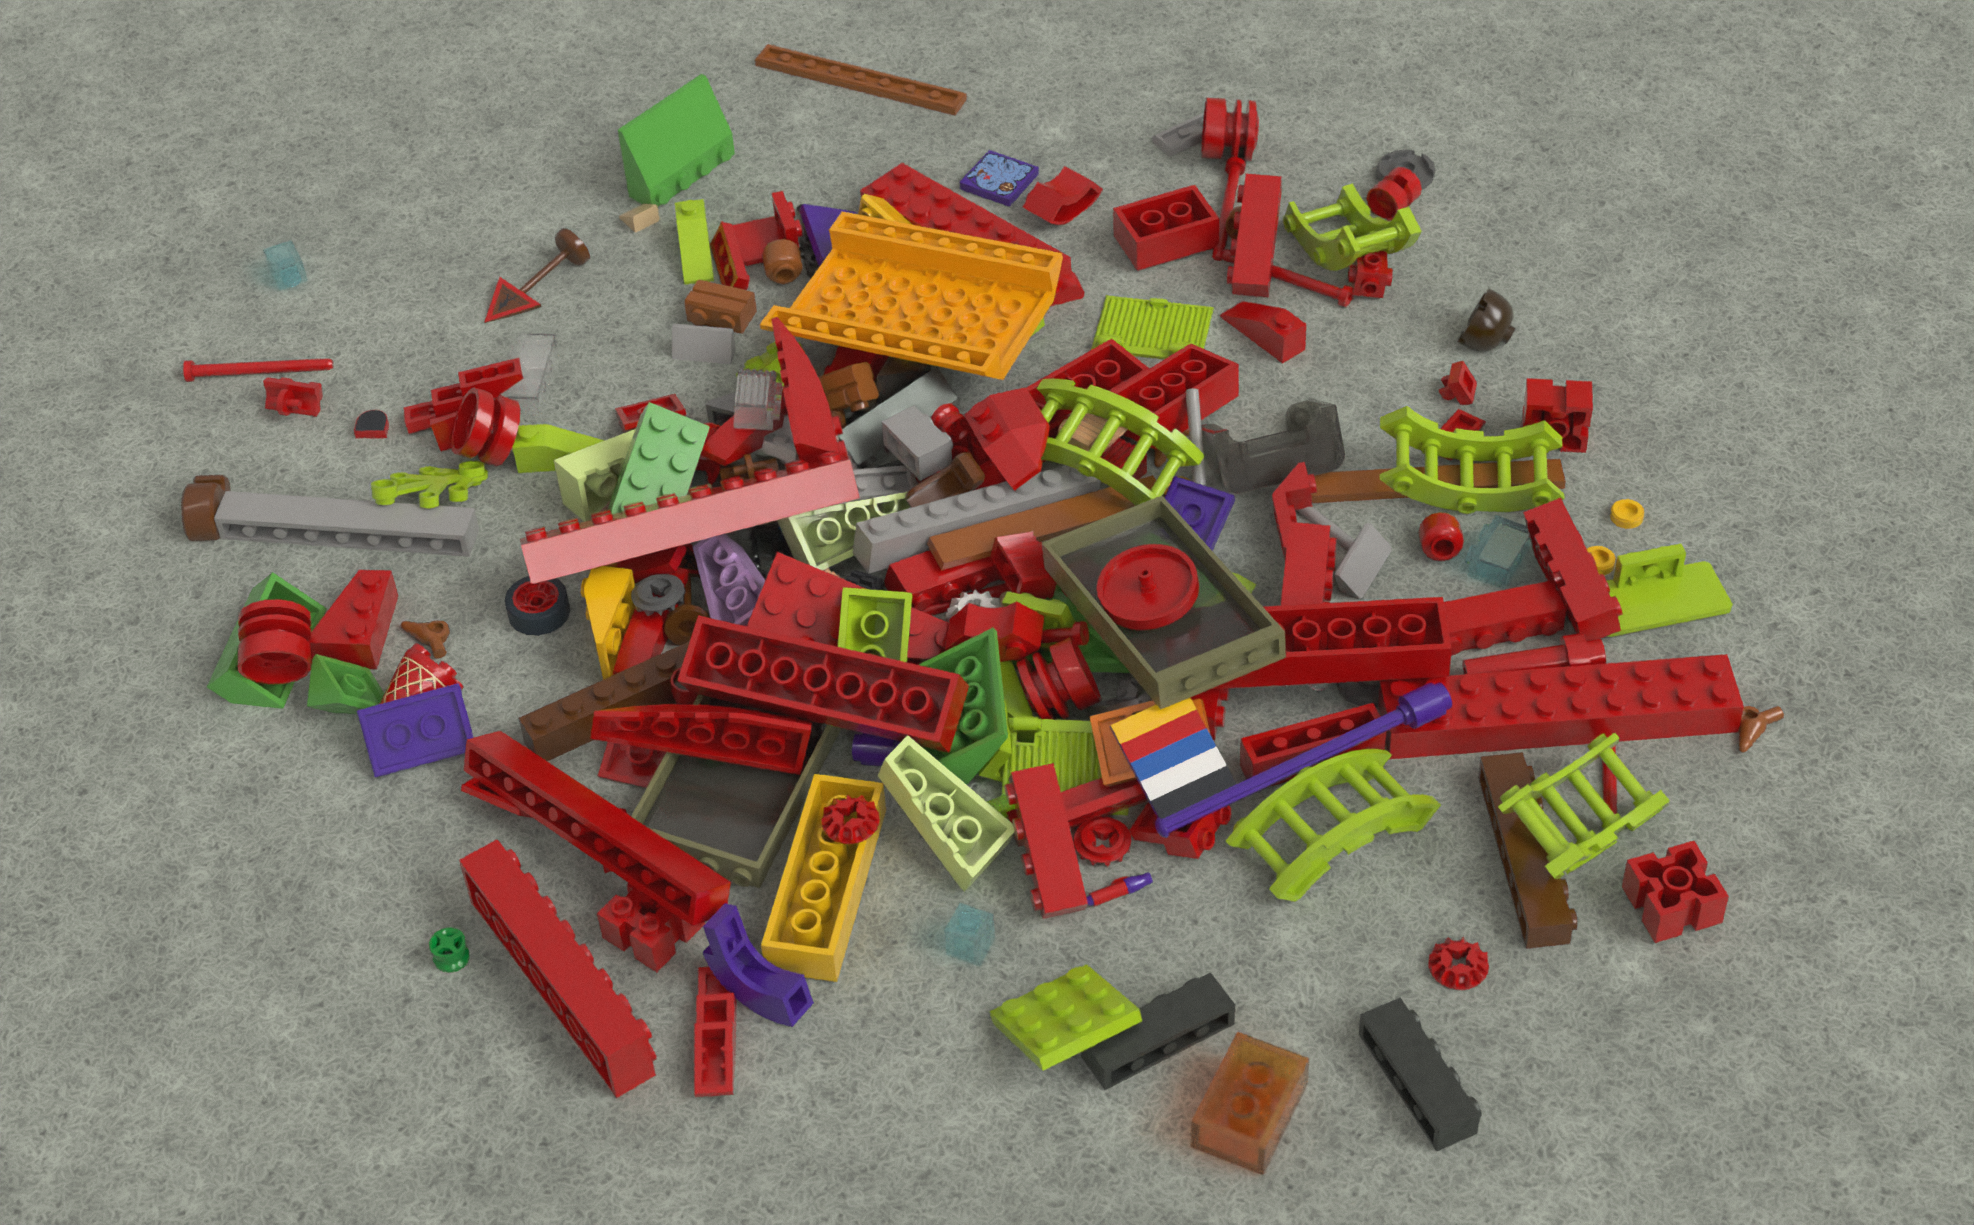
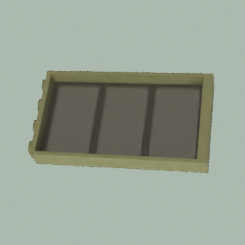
(1211, 644)
(728, 811)

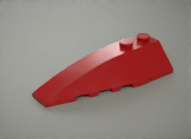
(808, 410)
(709, 733)

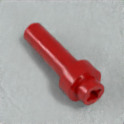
(1572, 651)

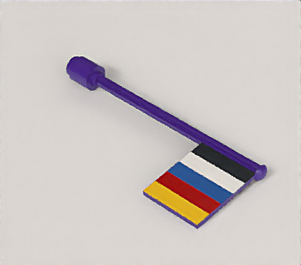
(1189, 777)

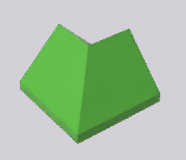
(341, 686)

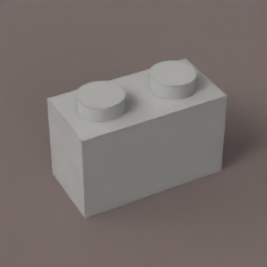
(917, 442)

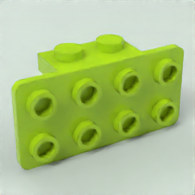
(1662, 591)

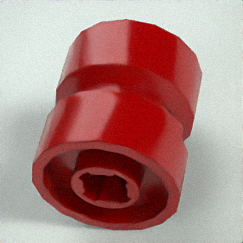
(1394, 192)

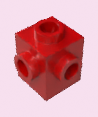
(1370, 275)

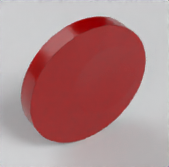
(1148, 586)

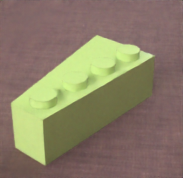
(591, 474)
(828, 533)
(946, 812)

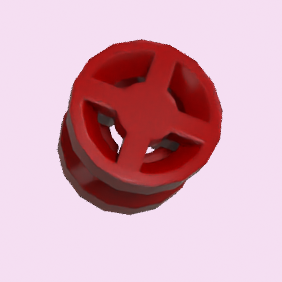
(949, 420)

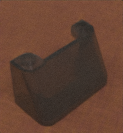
(1266, 461)

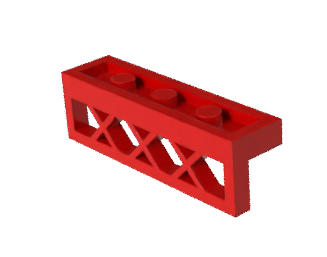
(1094, 801)

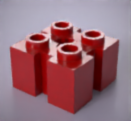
(1563, 407)
(1674, 891)
(644, 926)

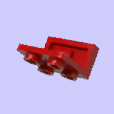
(757, 234)

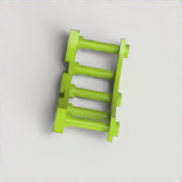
(1338, 247)
(1119, 412)
(1469, 446)
(1355, 830)
(1571, 856)

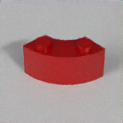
(1062, 197)
(1016, 625)

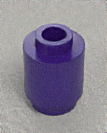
(872, 749)

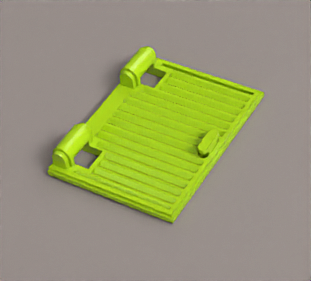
(1152, 329)
(1060, 742)

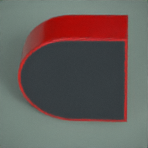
(372, 425)

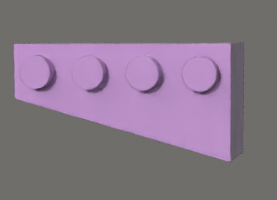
(728, 579)

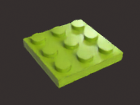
(1065, 1016)

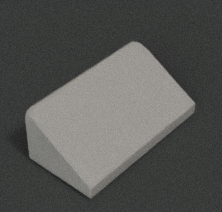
(703, 343)
(1362, 562)

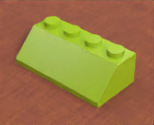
(875, 622)

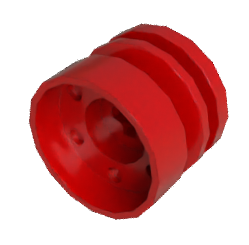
(1229, 129)
(274, 641)
(1059, 681)

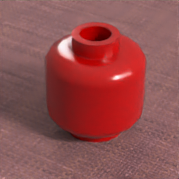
(1441, 536)

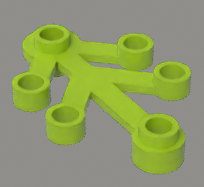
(434, 480)

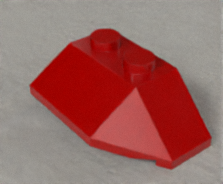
(1011, 433)

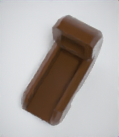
(958, 478)
(200, 506)

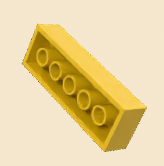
(821, 885)

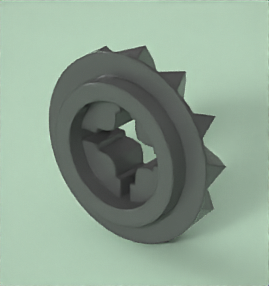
(660, 584)

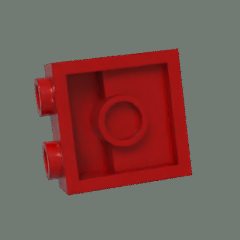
(1186, 841)

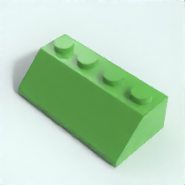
(227, 680)

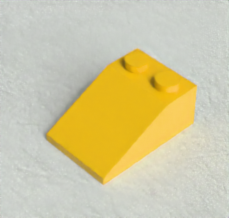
(609, 611)

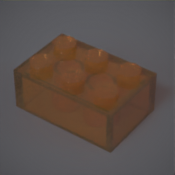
(1249, 1103)

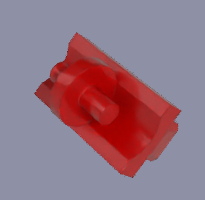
(292, 396)

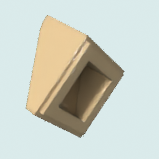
(641, 217)

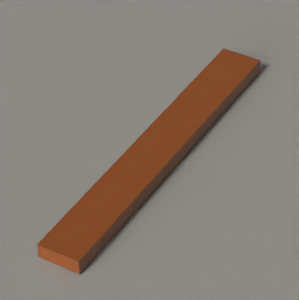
(861, 79)
(1367, 485)
(1045, 521)

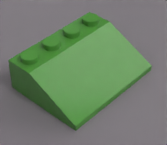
(675, 143)
(983, 716)

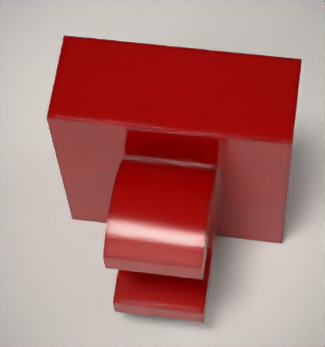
(1459, 384)

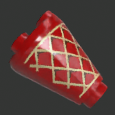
(418, 675)

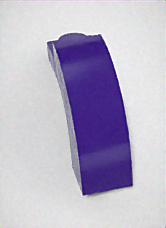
(742, 970)

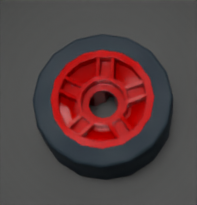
(537, 607)

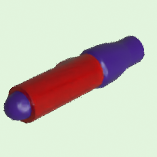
(1119, 888)

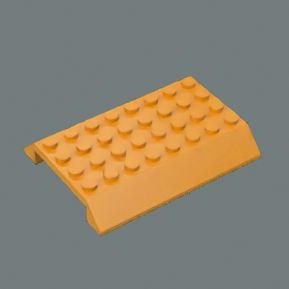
(924, 295)

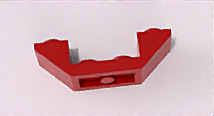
(1292, 495)

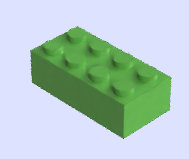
(659, 458)

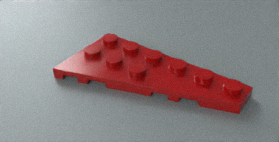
(808, 602)

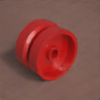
(485, 427)

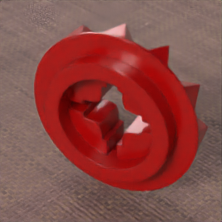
(856, 829)
(1104, 829)
(1460, 976)

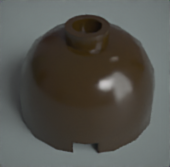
(1488, 323)

